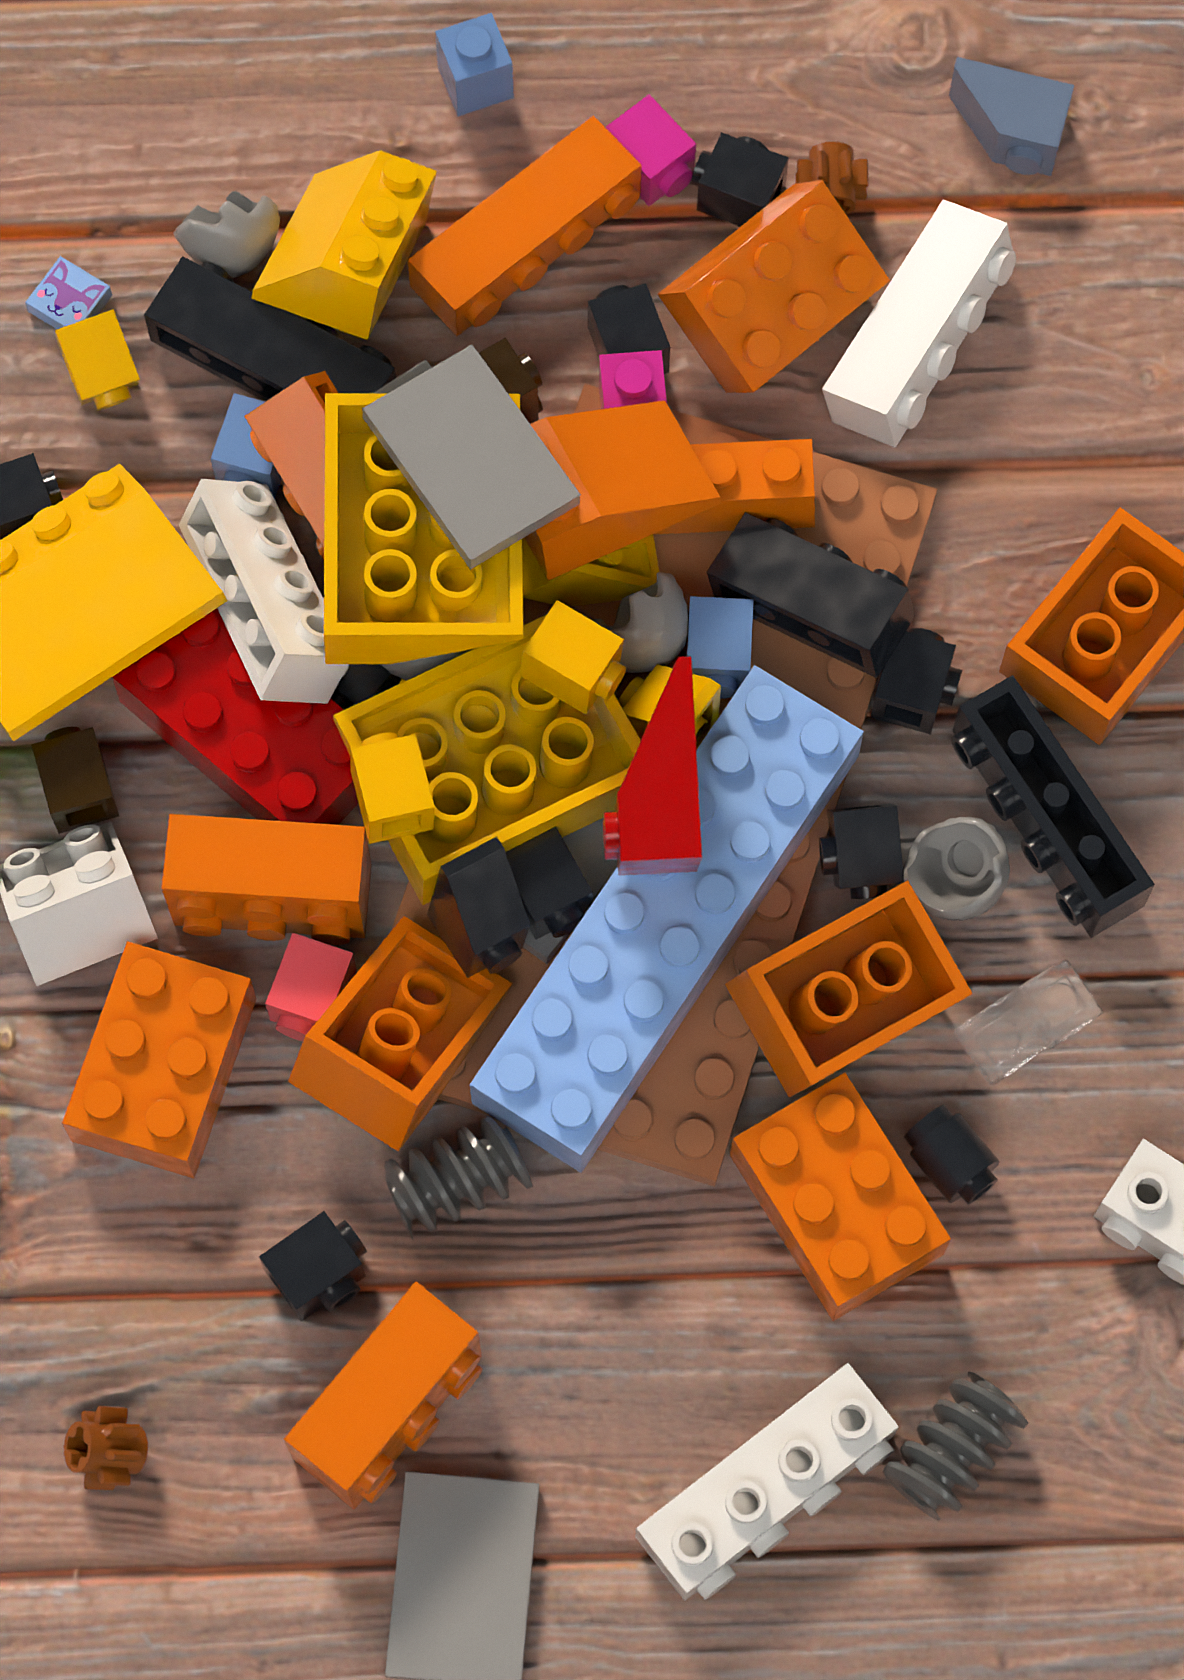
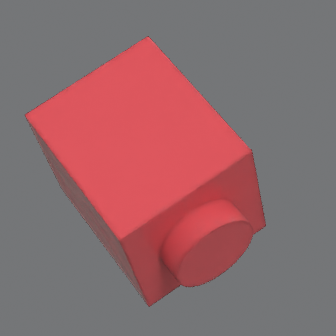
(307, 984)

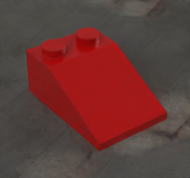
(658, 800)

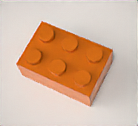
(774, 287)
(1103, 628)
(267, 878)
(848, 988)
(160, 1059)
(839, 1196)
(386, 1397)

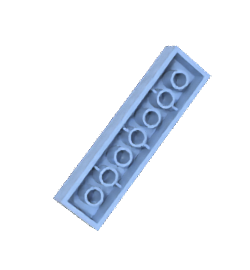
(661, 937)

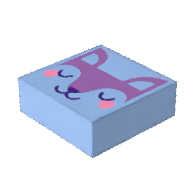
(67, 295)

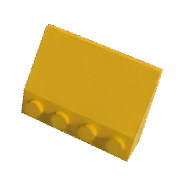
(389, 568)
(90, 595)
(496, 755)

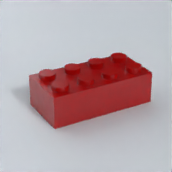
(265, 754)

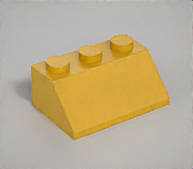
(349, 242)

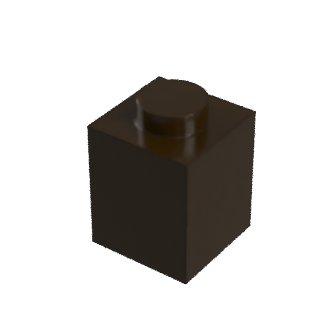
(74, 778)

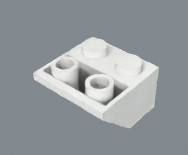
(73, 902)

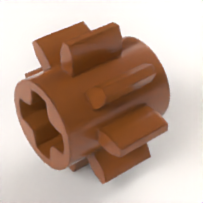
(840, 172)
(105, 1448)

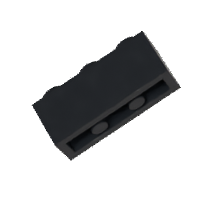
(813, 593)

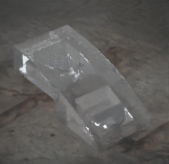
(1028, 1021)

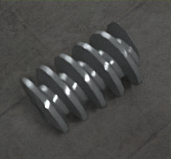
(455, 1174)
(954, 1445)

